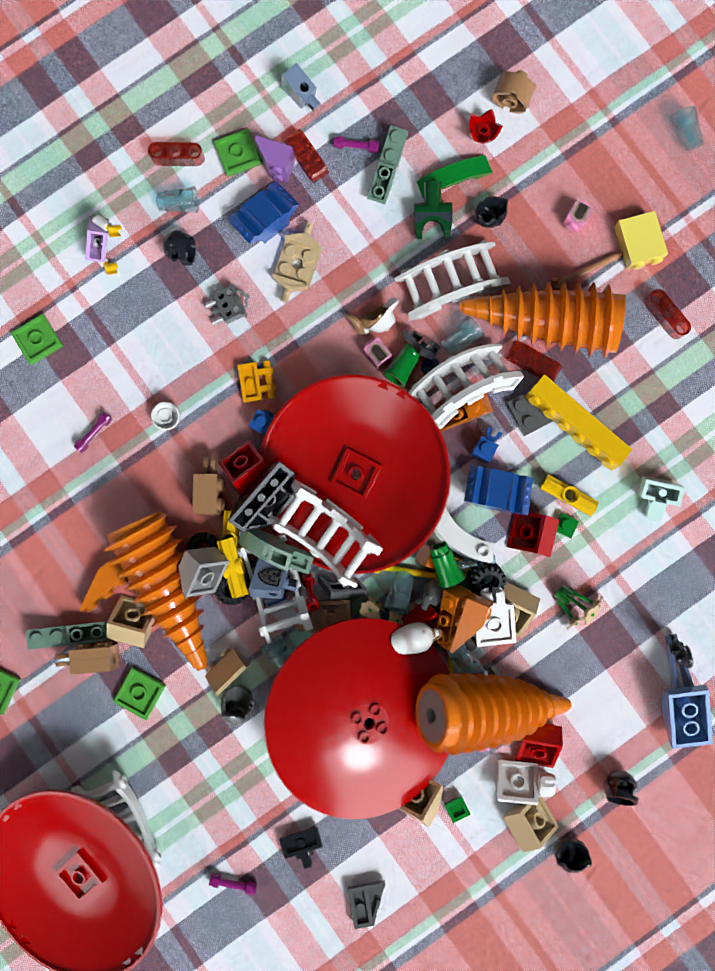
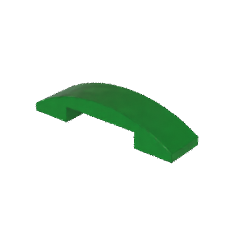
(458, 172)

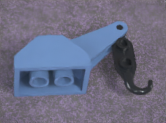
(686, 708)

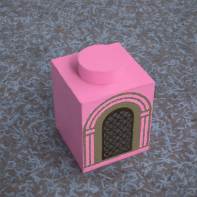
(578, 216)
(377, 352)

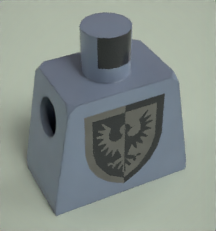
(300, 88)
(270, 581)

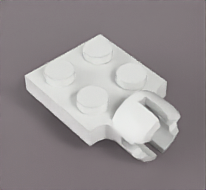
(501, 625)
(523, 782)

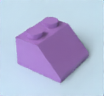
(276, 158)

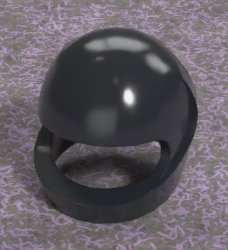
(177, 244)
(620, 788)

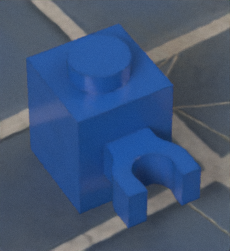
(486, 447)

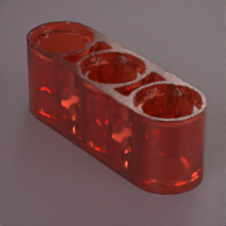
(169, 148)
(307, 155)
(668, 324)
(532, 361)

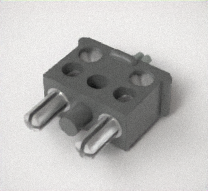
(234, 304)

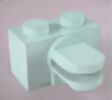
(659, 495)

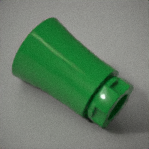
(402, 366)
(445, 565)

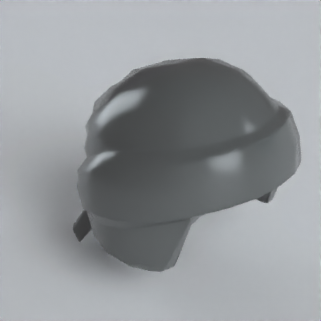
(431, 594)

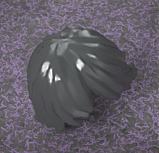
(237, 705)

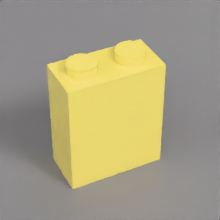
(641, 240)

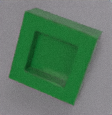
(566, 525)
(457, 809)

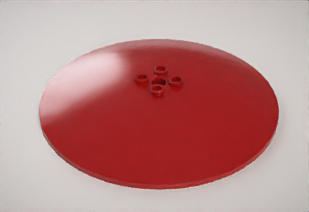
(386, 436)
(319, 716)
(54, 914)

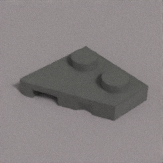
(527, 416)
(336, 590)
(365, 902)

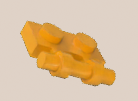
(250, 381)

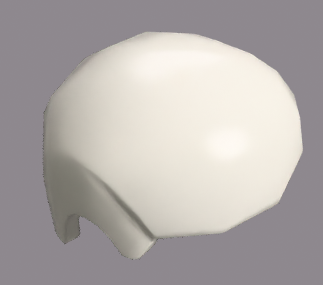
(165, 416)

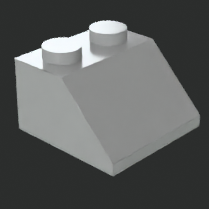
(201, 571)

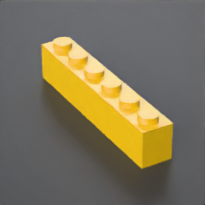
(578, 423)

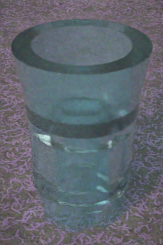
(688, 127)
(178, 200)
(462, 336)
(399, 593)
(276, 651)
(467, 662)

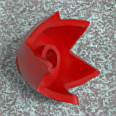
(487, 122)

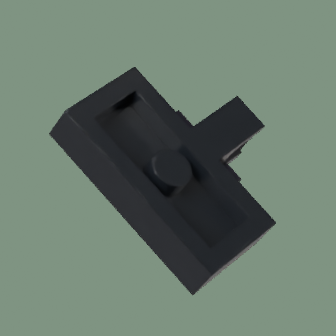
(422, 347)
(302, 845)

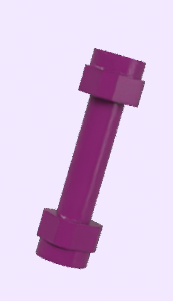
(340, 142)
(81, 444)
(216, 881)

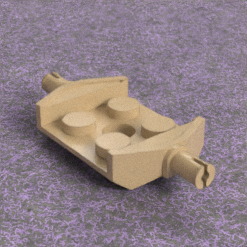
(302, 248)

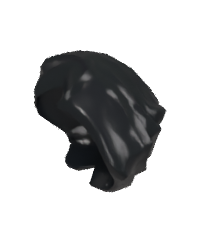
(491, 211)
(572, 855)

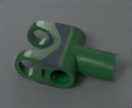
(433, 210)

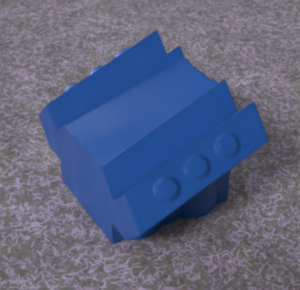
(264, 214)
(498, 490)

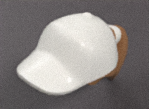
(377, 320)
(414, 638)

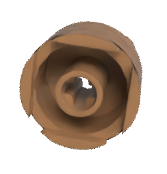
(514, 91)

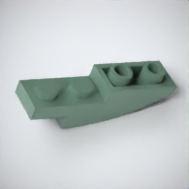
(388, 165)
(275, 552)
(66, 635)

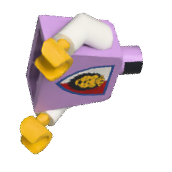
(97, 242)

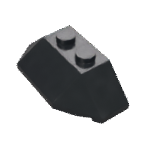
(264, 497)

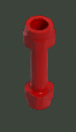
(311, 601)

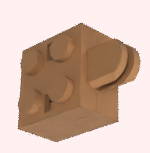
(208, 490)
(328, 615)
(90, 658)

